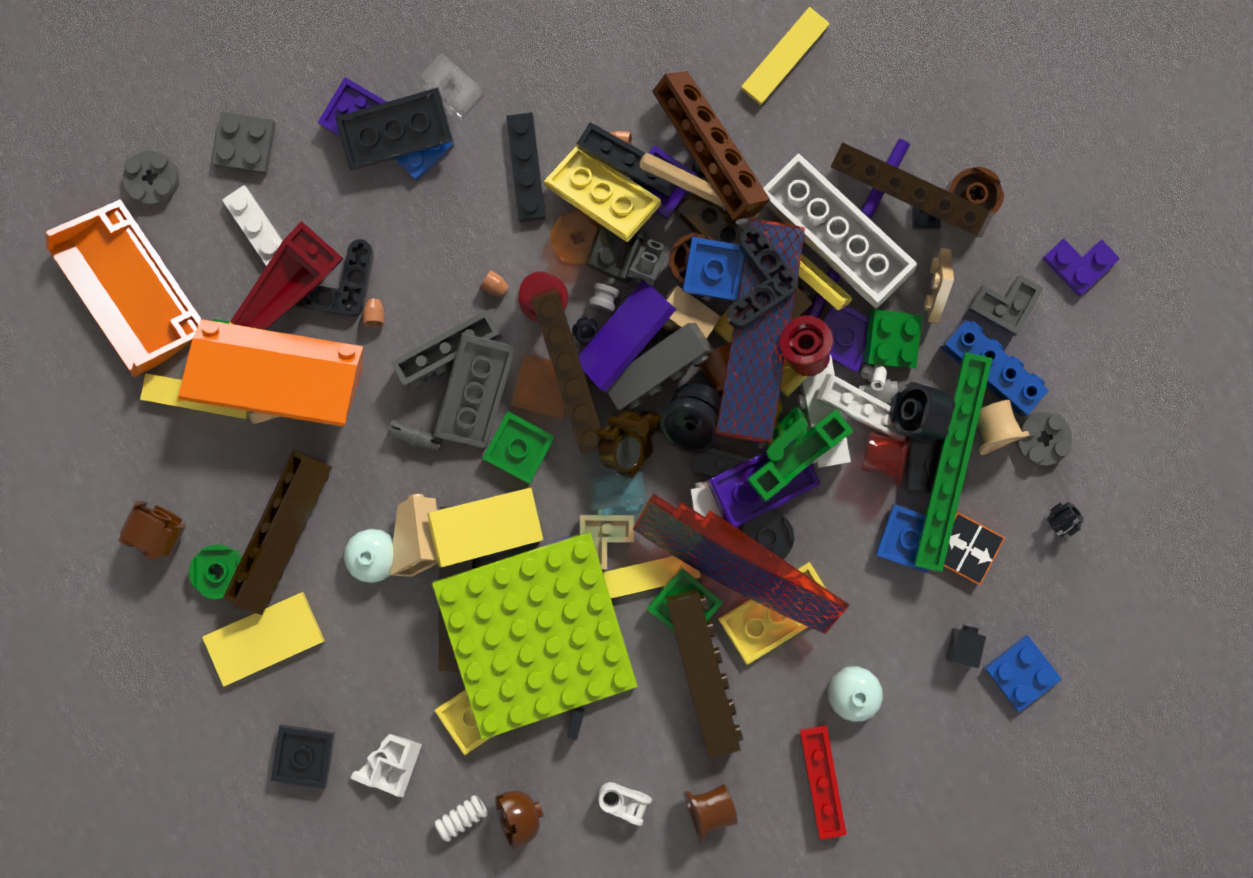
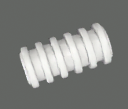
(459, 819)

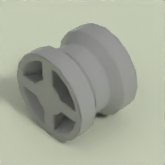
(604, 297)

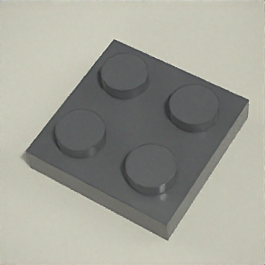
(243, 142)

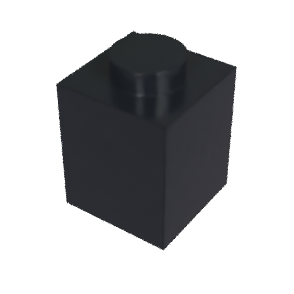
(966, 646)

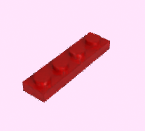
(822, 782)

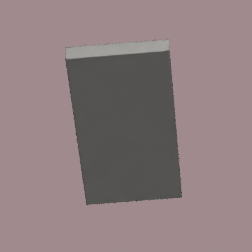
(474, 390)

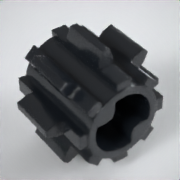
(1065, 519)

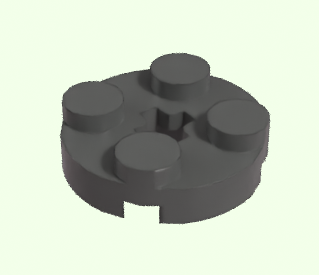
(138, 168)
(1059, 442)

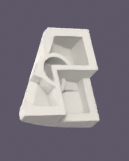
(390, 765)

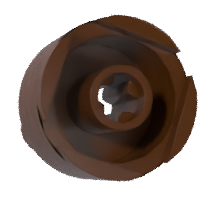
(982, 184)
(152, 530)

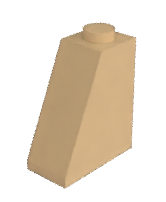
(412, 537)

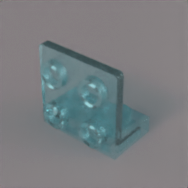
(617, 492)

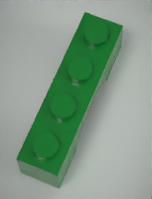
(799, 455)

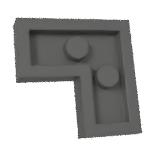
(1007, 311)

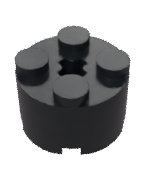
(922, 412)

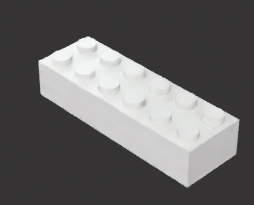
(839, 231)

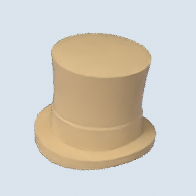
(998, 426)

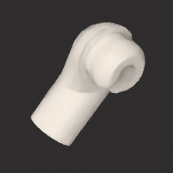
(876, 375)

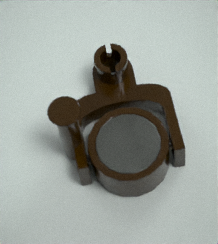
(624, 449)

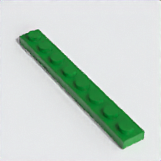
(953, 462)

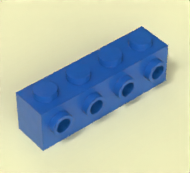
(1006, 376)

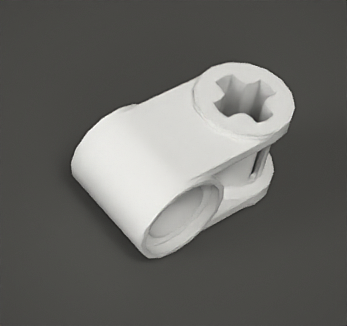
(626, 803)

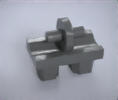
(647, 263)

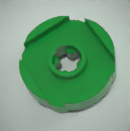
(205, 560)

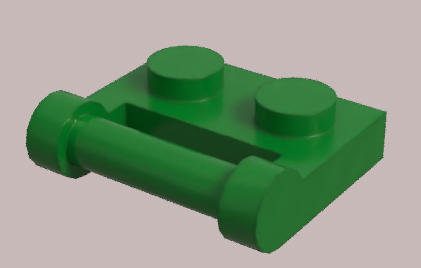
(789, 429)

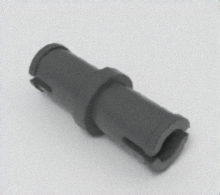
(414, 436)

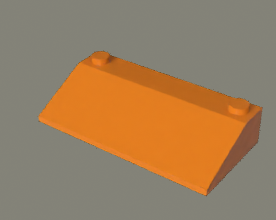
(124, 286)
(272, 373)

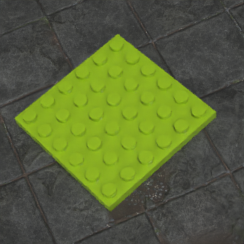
(535, 635)

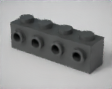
(439, 353)
(659, 365)

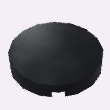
(772, 532)

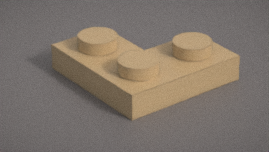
(941, 284)
(607, 529)

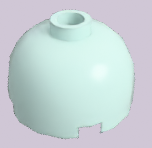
(369, 555)
(855, 694)

